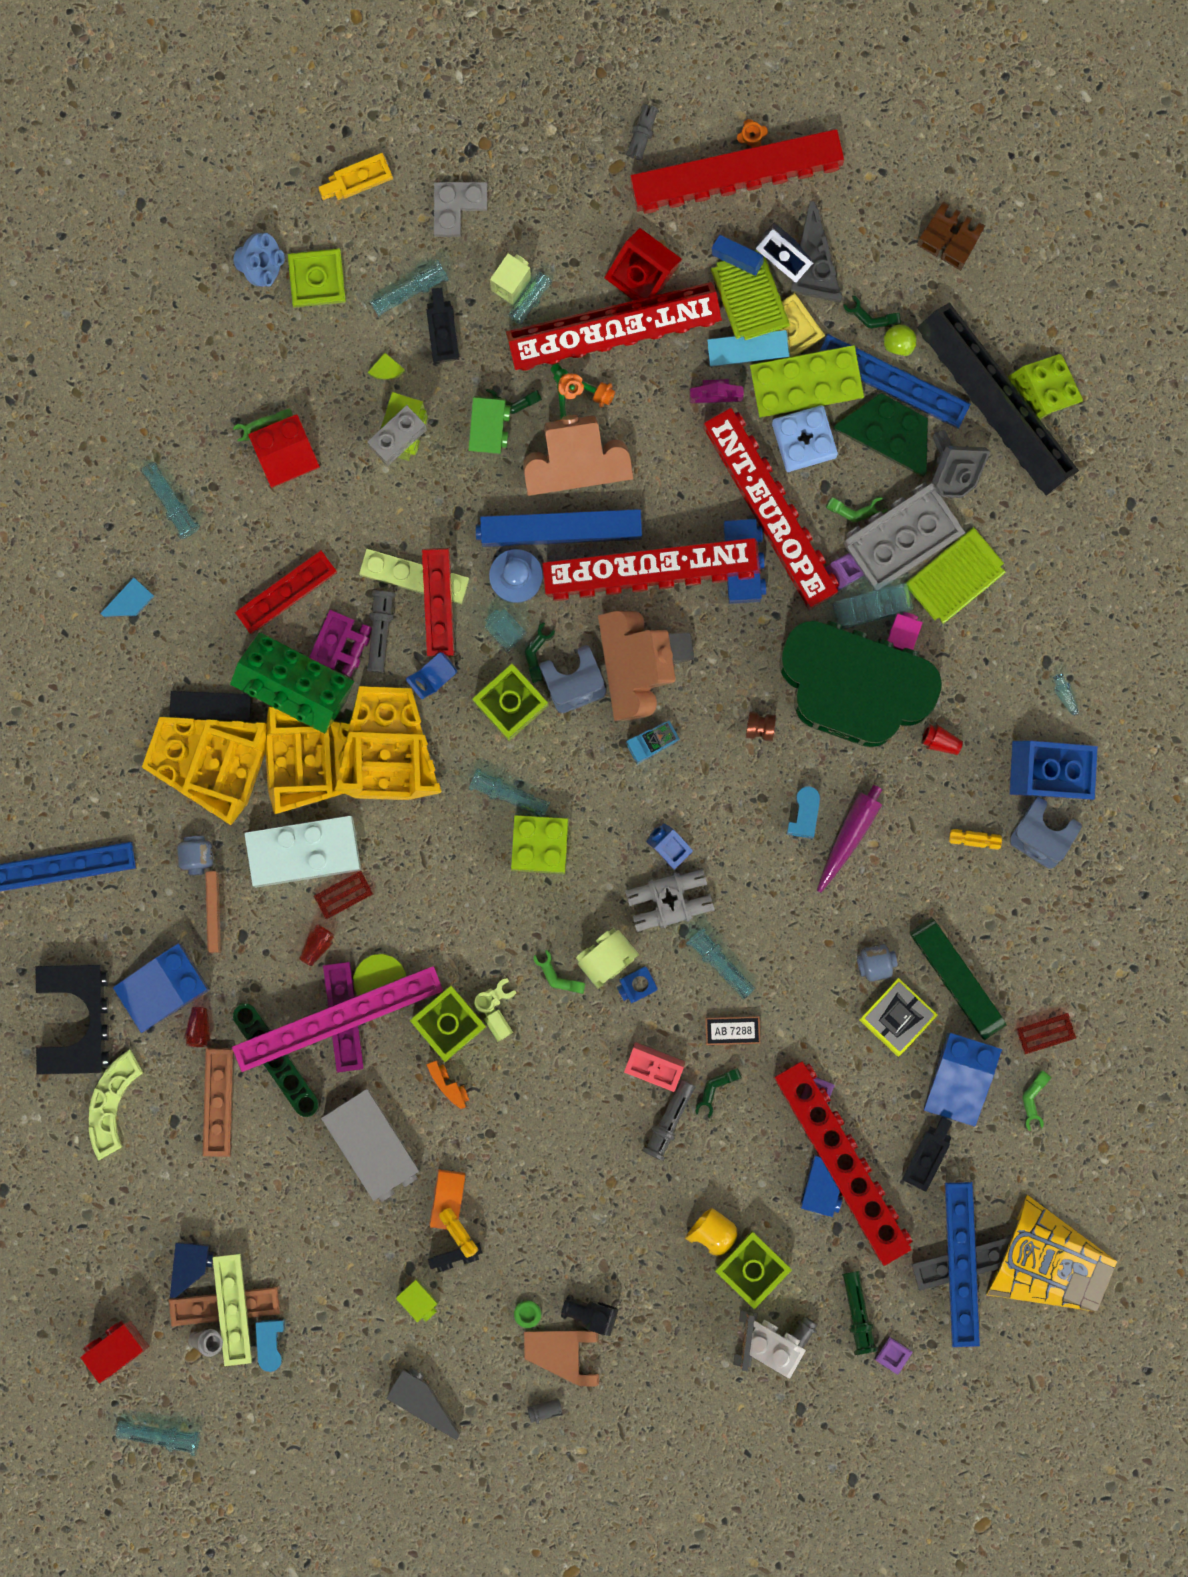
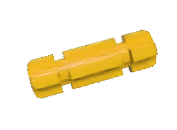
(975, 839)
(458, 1232)

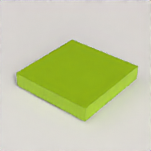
(316, 278)

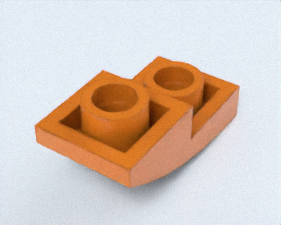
(453, 1092)
(447, 1194)

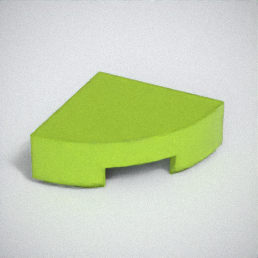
(386, 369)

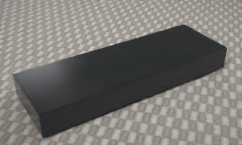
(210, 706)

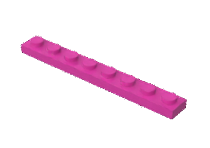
(337, 1019)

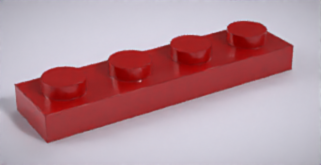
(286, 592)
(438, 601)

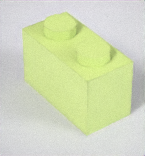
(511, 278)

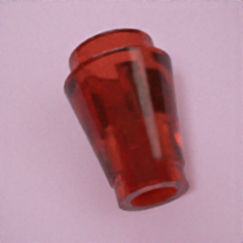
(316, 944)
(197, 1030)

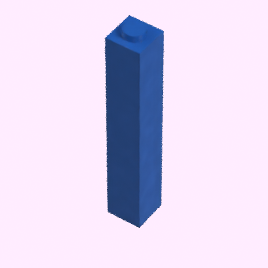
(559, 528)

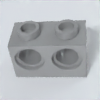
(397, 435)

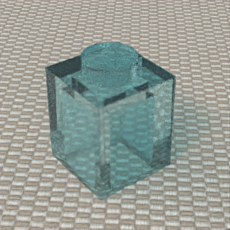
(504, 629)

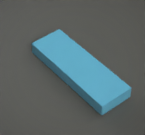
(735, 351)

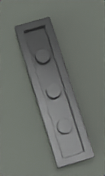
(935, 1270)

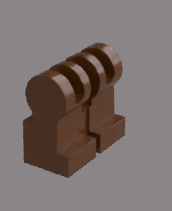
(939, 236)

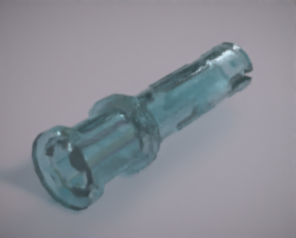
(420, 283)
(176, 511)
(497, 789)
(712, 954)
(171, 1438)

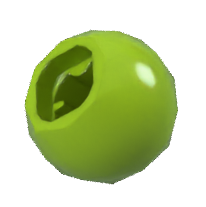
(900, 340)

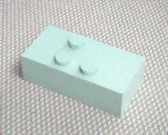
(302, 851)

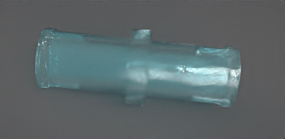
(530, 298)

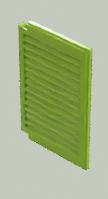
(750, 300)
(956, 576)

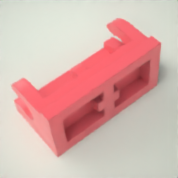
(654, 1067)

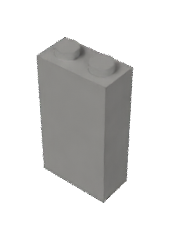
(371, 1145)

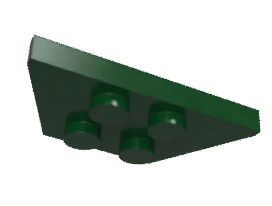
(890, 431)

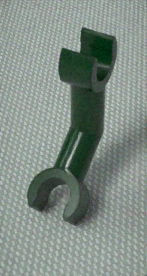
(888, 320)
(520, 404)
(530, 653)
(714, 1083)

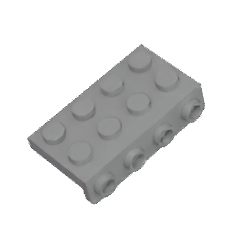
(903, 536)

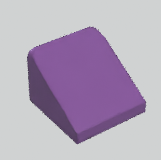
(845, 570)

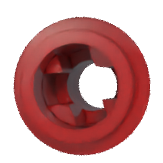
(941, 740)

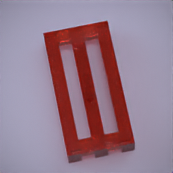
(323, 906)
(1068, 1026)

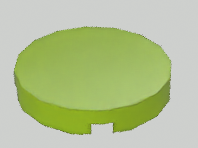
(377, 972)

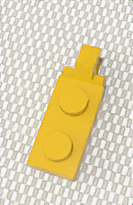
(357, 178)

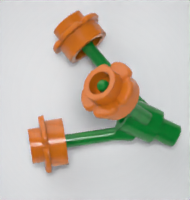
(572, 384)

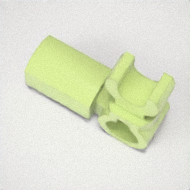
(485, 1004)

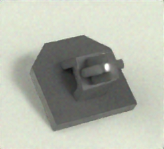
(958, 467)

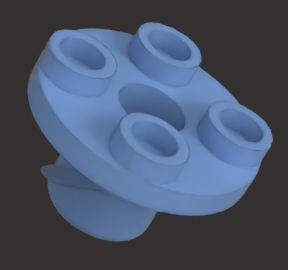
(259, 259)
(516, 576)

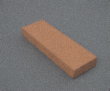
(213, 912)

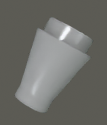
(206, 1342)

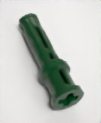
(861, 1326)

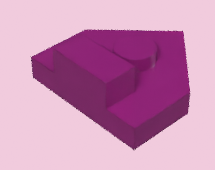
(716, 392)

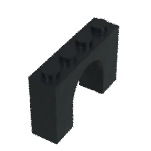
(89, 1053)

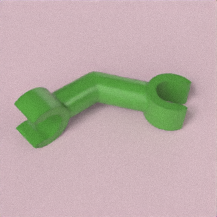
(261, 423)
(839, 508)
(554, 981)
(1028, 1098)

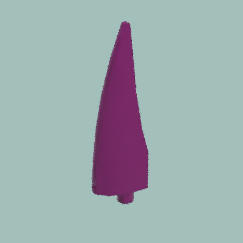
(851, 833)

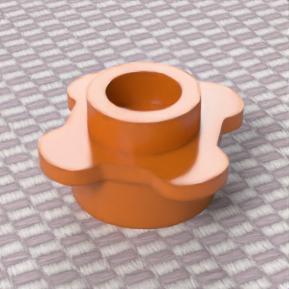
(757, 129)

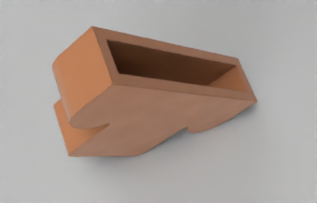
(575, 458)
(634, 663)

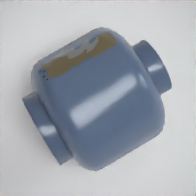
(195, 855)
(876, 962)

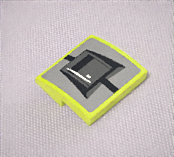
(898, 1017)

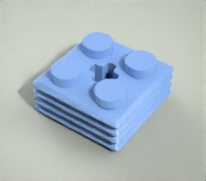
(812, 423)

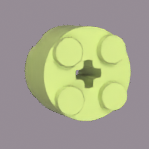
(607, 958)

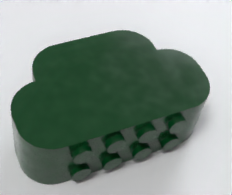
(856, 684)

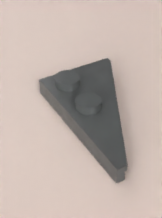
(820, 278)

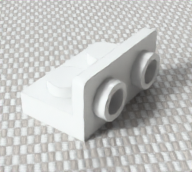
(775, 1350)

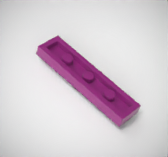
(347, 1043)

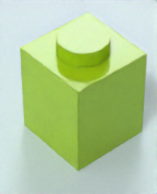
(418, 1301)

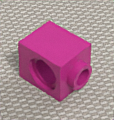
(904, 631)

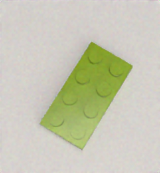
(807, 381)

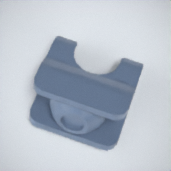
(577, 688)
(1039, 841)

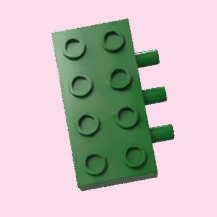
(291, 682)

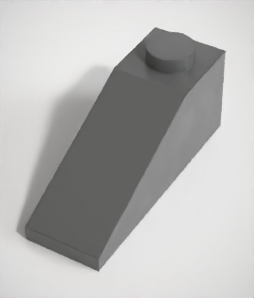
(419, 1399)

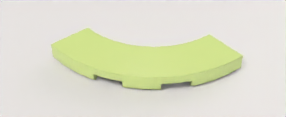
(105, 1103)

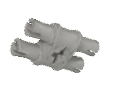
(656, 891)

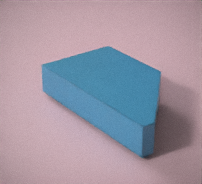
(129, 600)

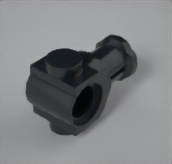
(594, 1315)

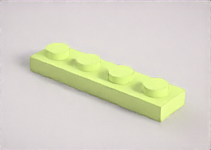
(405, 574)
(232, 1309)

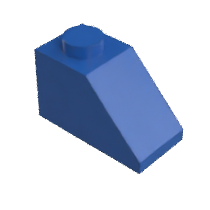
(821, 1191)

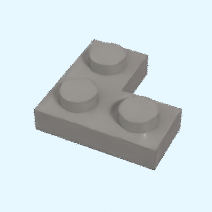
(451, 199)

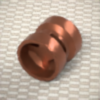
(760, 726)

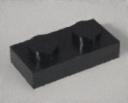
(445, 1260)

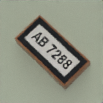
(732, 1030)

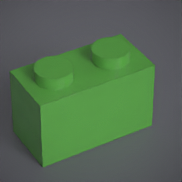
(488, 424)

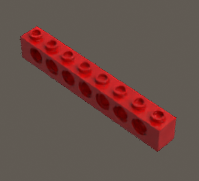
(885, 1250)

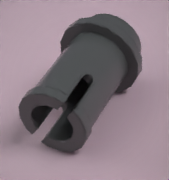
(805, 1331)
(544, 1410)

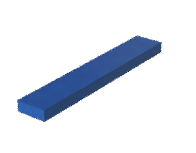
(905, 386)
(67, 866)
(962, 1264)

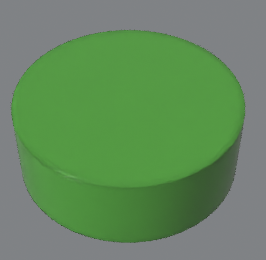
(527, 1314)

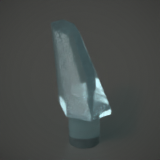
(1065, 693)

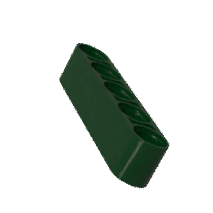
(957, 978)
(281, 1073)

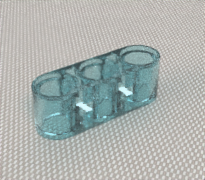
(873, 606)

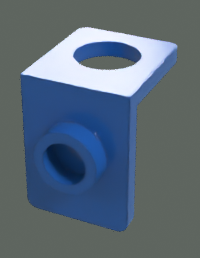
(432, 675)
(627, 991)

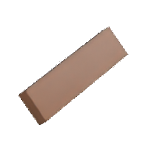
(218, 1102)
(205, 1307)

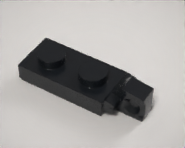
(442, 328)
(928, 1155)

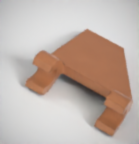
(560, 1353)

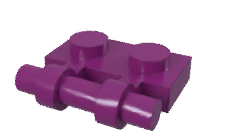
(332, 640)

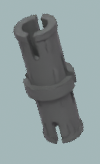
(642, 132)

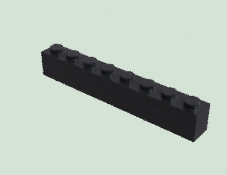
(997, 399)

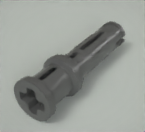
(381, 618)
(664, 1132)

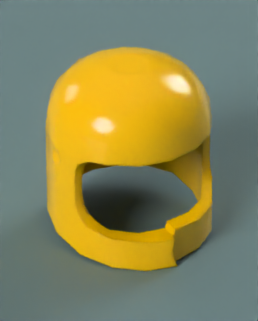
(714, 1232)

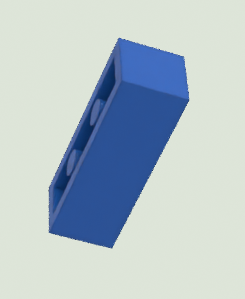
(737, 255)

